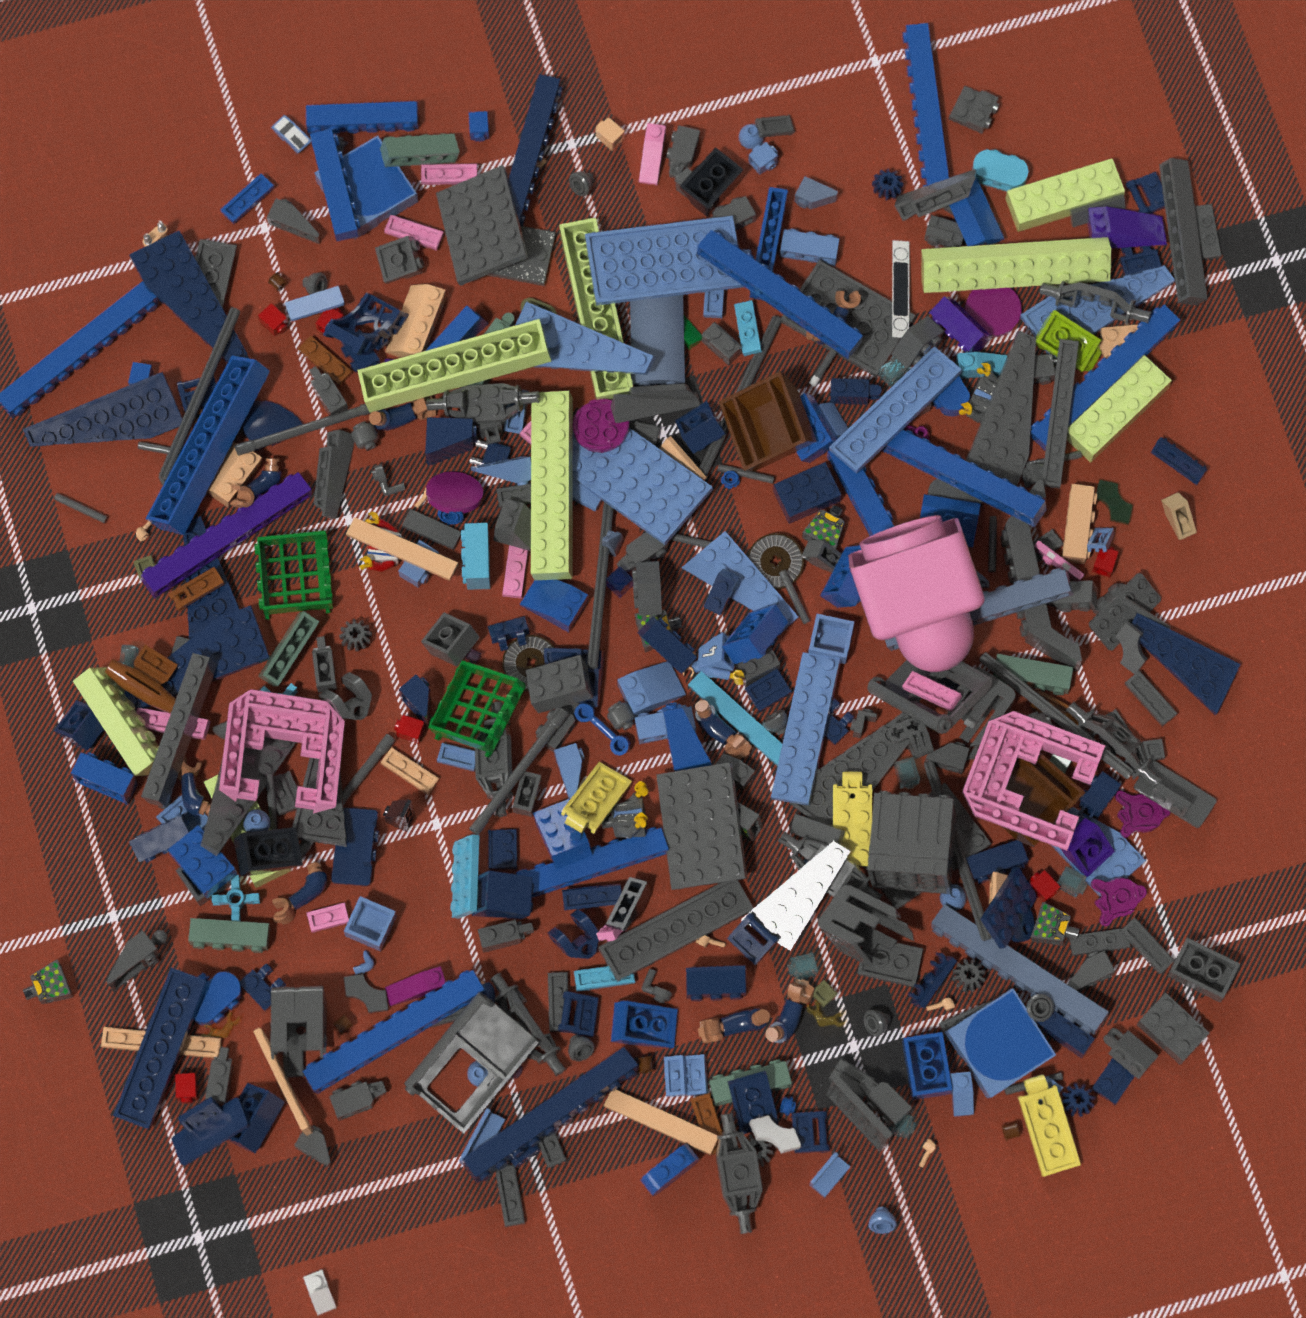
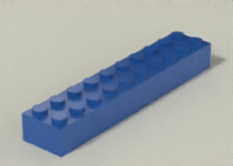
(207, 445)

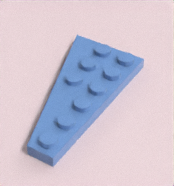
(752, 588)

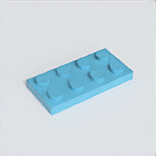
(465, 876)

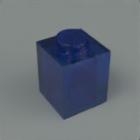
(619, 582)

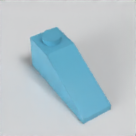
(972, 360)

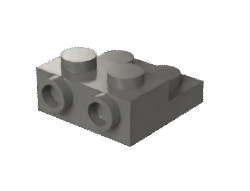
(974, 109)
(399, 259)

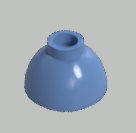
(750, 137)
(256, 821)
(956, 899)
(476, 1073)
(882, 1221)

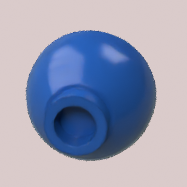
(451, 517)

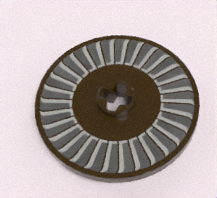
(782, 548)
(515, 657)

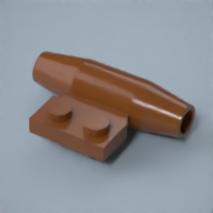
(146, 678)

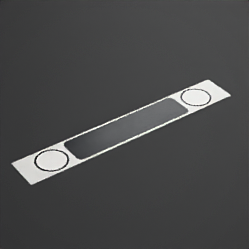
(900, 288)

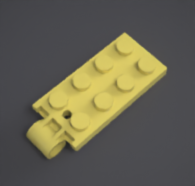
(595, 798)
(854, 815)
(1048, 1127)

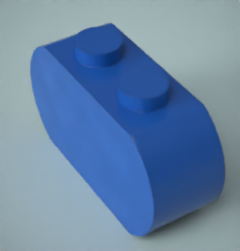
(951, 398)
(219, 996)
(669, 1169)

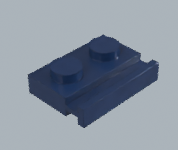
(768, 690)
(502, 849)
(1113, 1081)

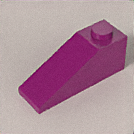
(415, 986)

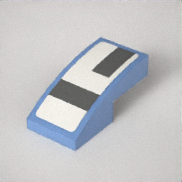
(291, 134)

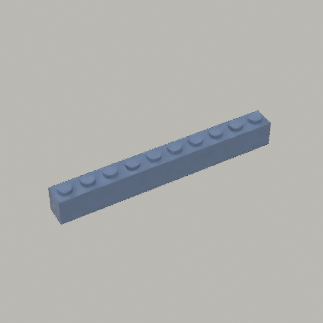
(1017, 598)
(1019, 969)

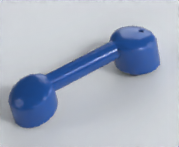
(586, 712)

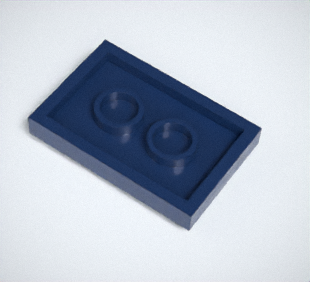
(752, 1099)

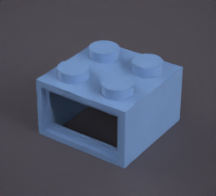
(831, 637)
(370, 923)

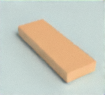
(673, 450)
(409, 771)

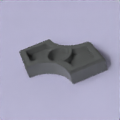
(1133, 656)
(358, 988)

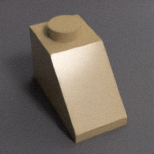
(1179, 515)

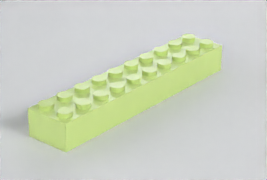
(1015, 265)
(598, 318)
(454, 365)
(552, 486)

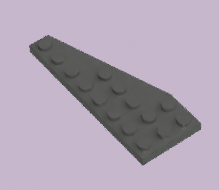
(1005, 428)
(870, 756)
(226, 813)

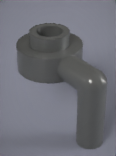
(379, 475)
(661, 995)

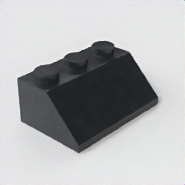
(712, 181)

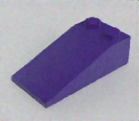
(1125, 227)

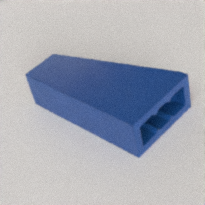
(464, 326)
(683, 742)

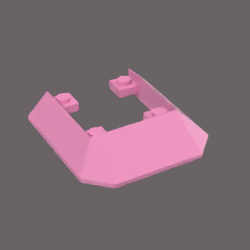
(288, 719)
(1024, 737)

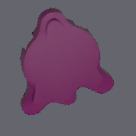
(1139, 813)
(1117, 898)

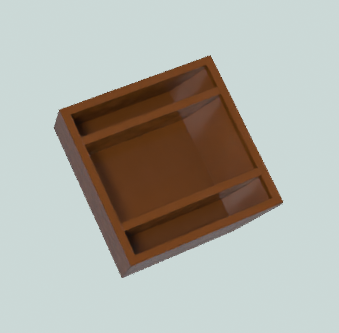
(767, 421)
(1044, 792)

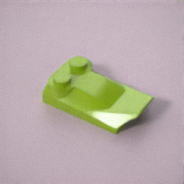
(1060, 327)

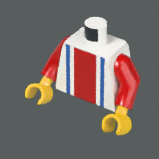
(377, 559)

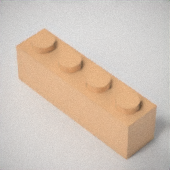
(1078, 523)

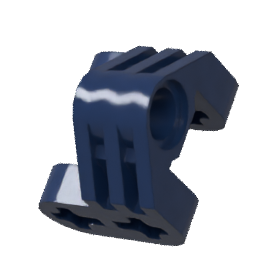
(575, 948)

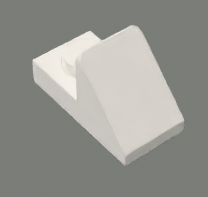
(319, 1292)

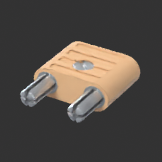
(156, 234)

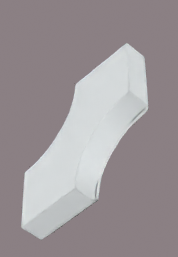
(766, 1130)

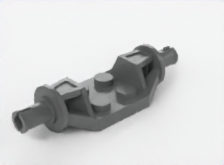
(1091, 293)
(483, 402)
(1119, 738)
(498, 766)
(849, 873)
(522, 1016)
(738, 1173)

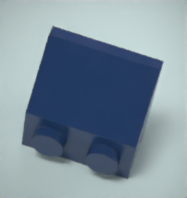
(700, 427)
(417, 697)
(80, 726)

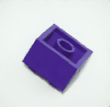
(1088, 847)

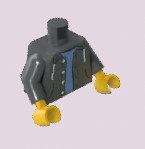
(976, 407)
(630, 816)

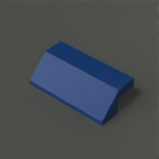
(976, 218)

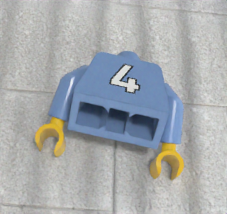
(715, 661)

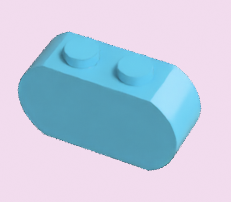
(1000, 170)

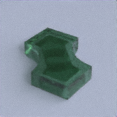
(1108, 494)

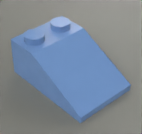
(650, 688)

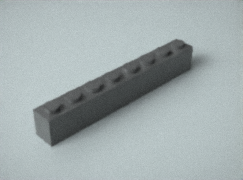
(1183, 231)
(179, 730)

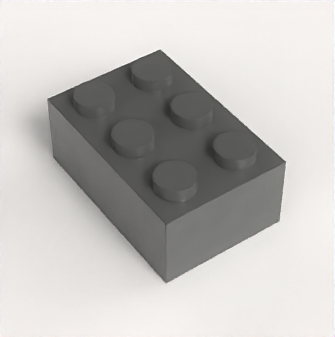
(559, 684)
(1203, 970)
(1172, 1029)

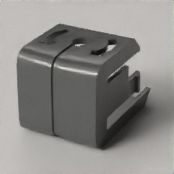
(998, 697)
(845, 925)
(299, 1008)

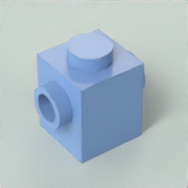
(763, 158)

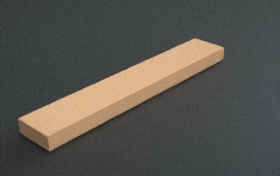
(402, 549)
(131, 1040)
(283, 1082)
(661, 1121)

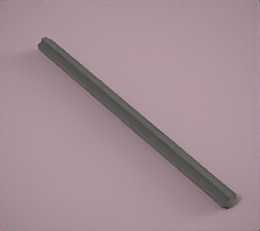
(745, 382)
(200, 392)
(600, 586)
(1051, 711)
(960, 858)

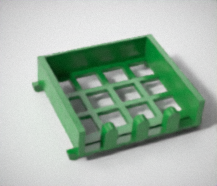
(323, 573)
(451, 699)

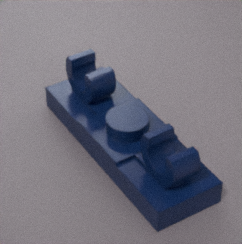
(1179, 460)
(591, 896)
(932, 980)

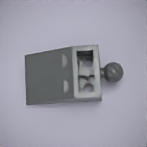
(135, 957)

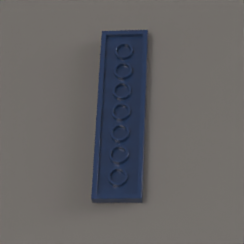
(160, 1048)

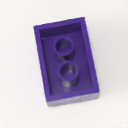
(960, 325)

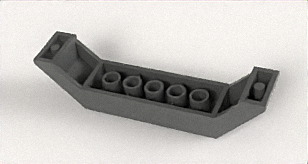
(1023, 566)

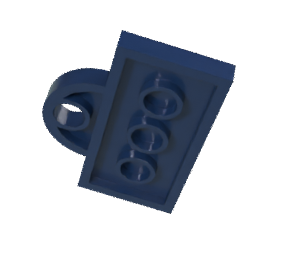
(1011, 910)

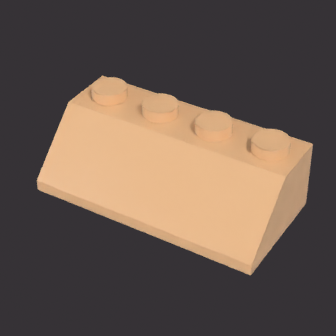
(424, 308)

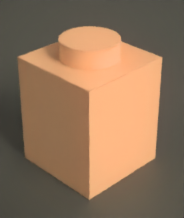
(610, 133)

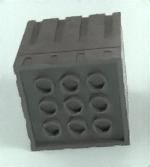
(912, 842)

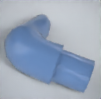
(364, 967)

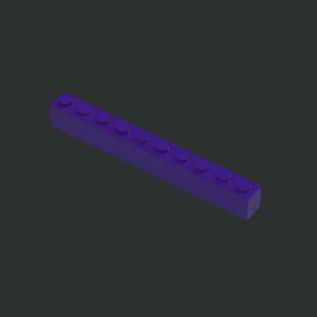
(225, 535)

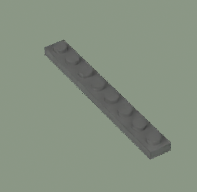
(1059, 413)

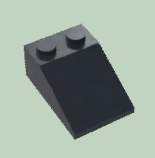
(267, 851)

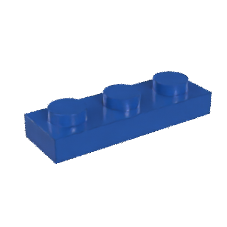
(247, 198)

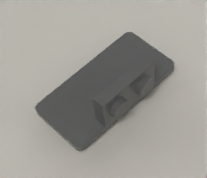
(1112, 614)
(1177, 795)

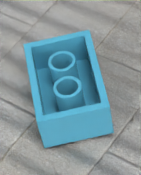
(475, 556)

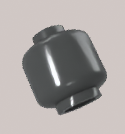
(365, 436)
(621, 716)

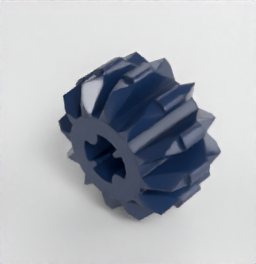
(886, 190)
(1085, 1098)

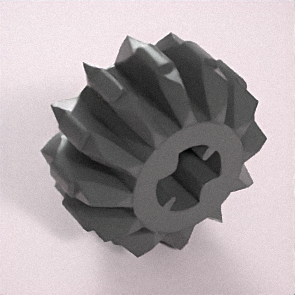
(362, 637)
(975, 972)
(762, 1146)

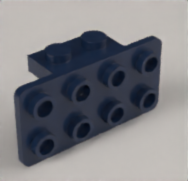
(354, 863)
(208, 1127)

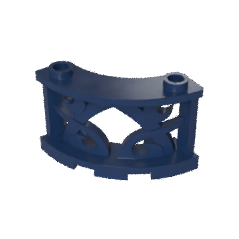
(364, 343)

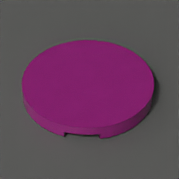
(994, 309)
(596, 427)
(454, 492)

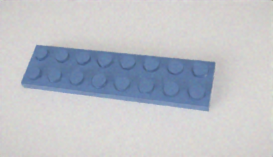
(895, 409)
(806, 729)

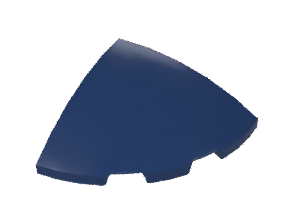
(266, 419)
(596, 675)

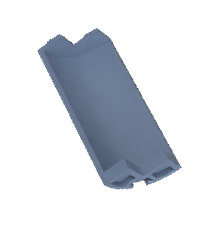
(659, 331)

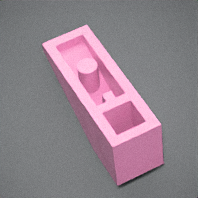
(652, 153)

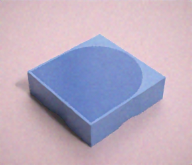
(374, 188)
(1000, 1043)

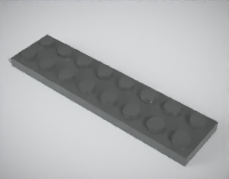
(675, 929)

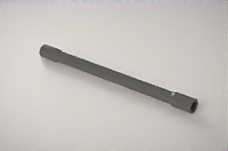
(252, 445)
(380, 750)
(482, 820)

